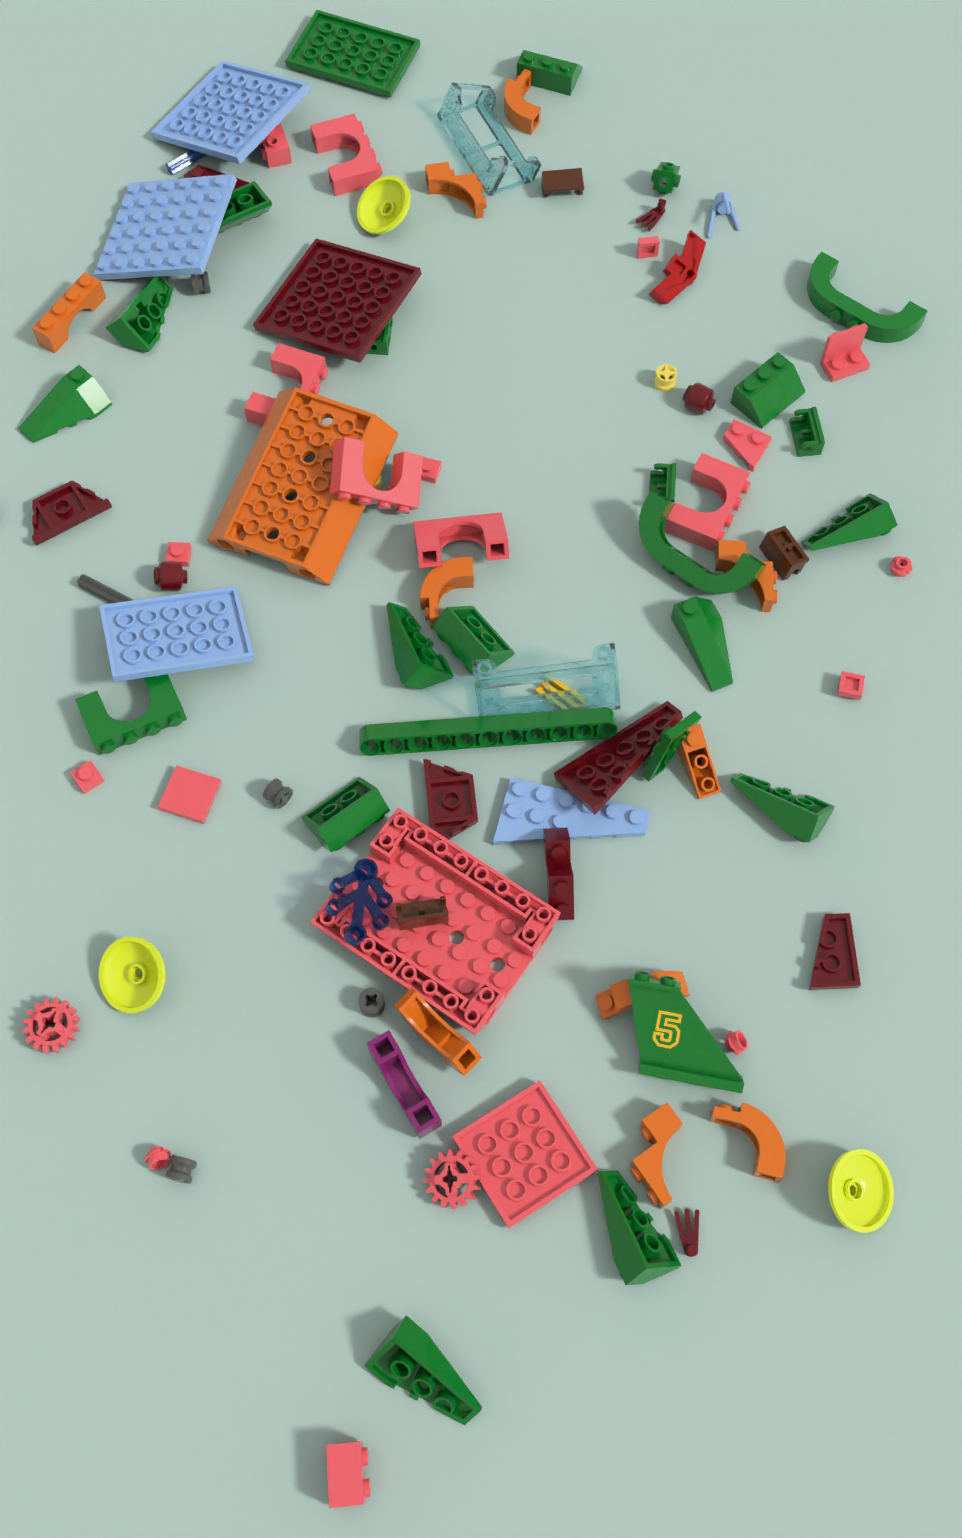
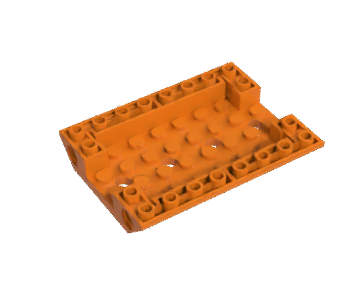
(315, 524)

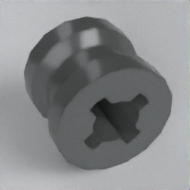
(200, 283)
(277, 793)
(375, 1006)
(181, 1169)

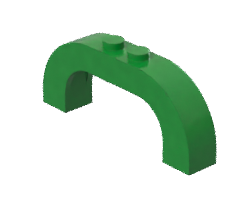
(851, 313)
(653, 536)

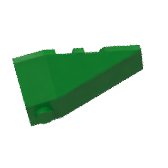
(142, 317)
(70, 401)
(864, 520)
(705, 639)
(413, 656)
(794, 814)
(634, 1241)
(417, 1365)

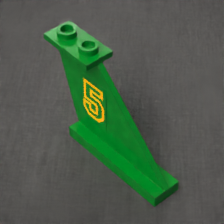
(674, 1038)

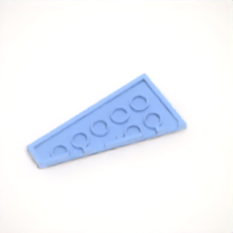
(536, 807)

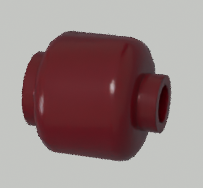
(699, 398)
(170, 576)

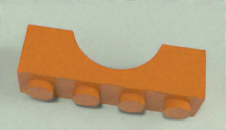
(53, 327)

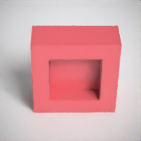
(647, 247)
(430, 469)
(179, 552)
(850, 685)
(87, 776)

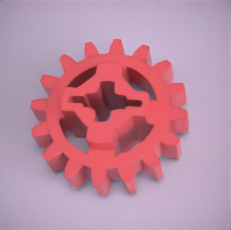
(47, 1034)
(453, 1189)

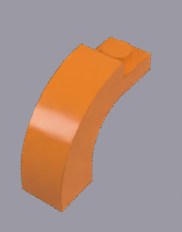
(517, 110)
(451, 575)
(618, 997)
(763, 1133)

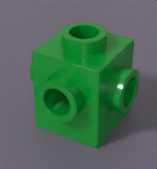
(665, 171)

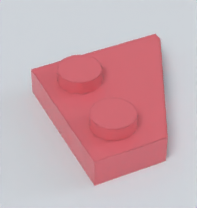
(747, 442)

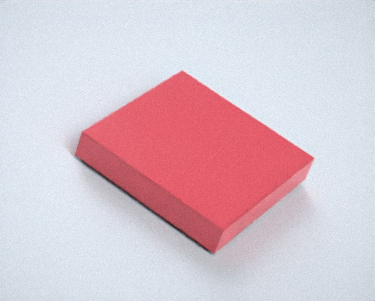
(189, 794)

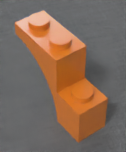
(463, 187)
(726, 557)
(435, 1032)
(647, 1167)

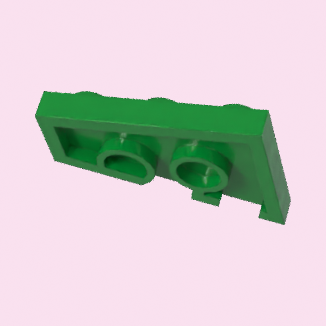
(666, 747)

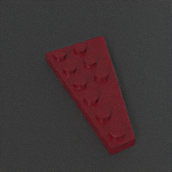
(606, 767)

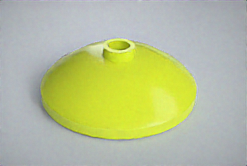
(383, 205)
(121, 974)
(860, 1190)

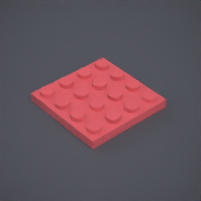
(525, 1154)

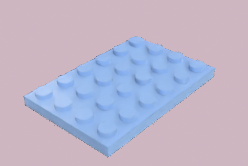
(175, 633)

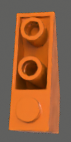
(698, 763)

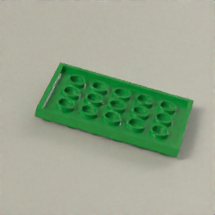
(353, 53)

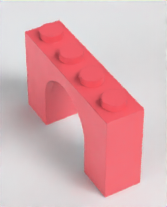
(348, 134)
(293, 363)
(350, 483)
(483, 528)
(708, 528)

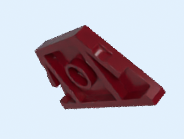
(64, 509)
(449, 799)

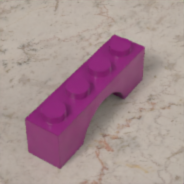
(404, 1085)

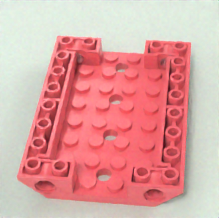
(482, 905)

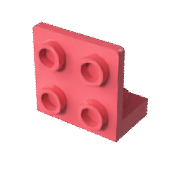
(844, 354)

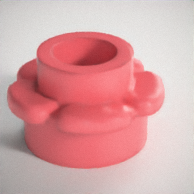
(897, 569)
(736, 1042)
(158, 1158)

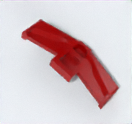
(680, 270)

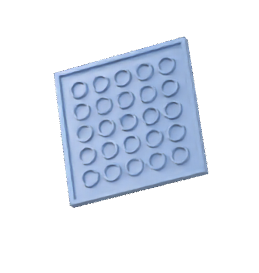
(231, 111)
(165, 227)

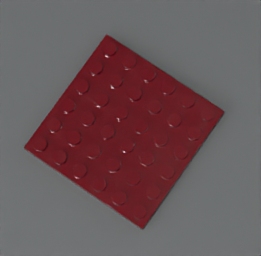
(337, 300)

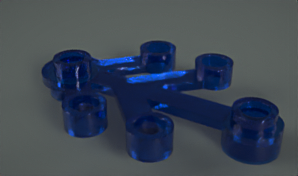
(361, 898)

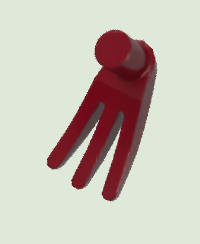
(655, 213)
(689, 1241)

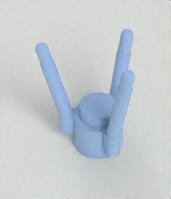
(723, 206)

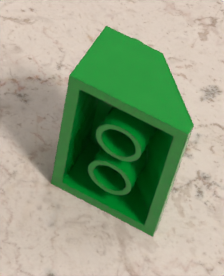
(549, 72)
(245, 204)
(768, 390)
(471, 636)
(346, 814)

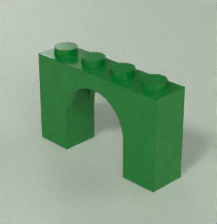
(110, 734)

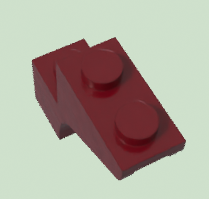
(559, 871)

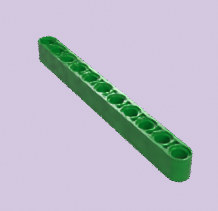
(487, 731)

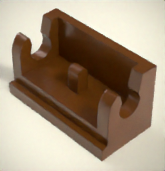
(562, 181)
(784, 552)
(422, 913)

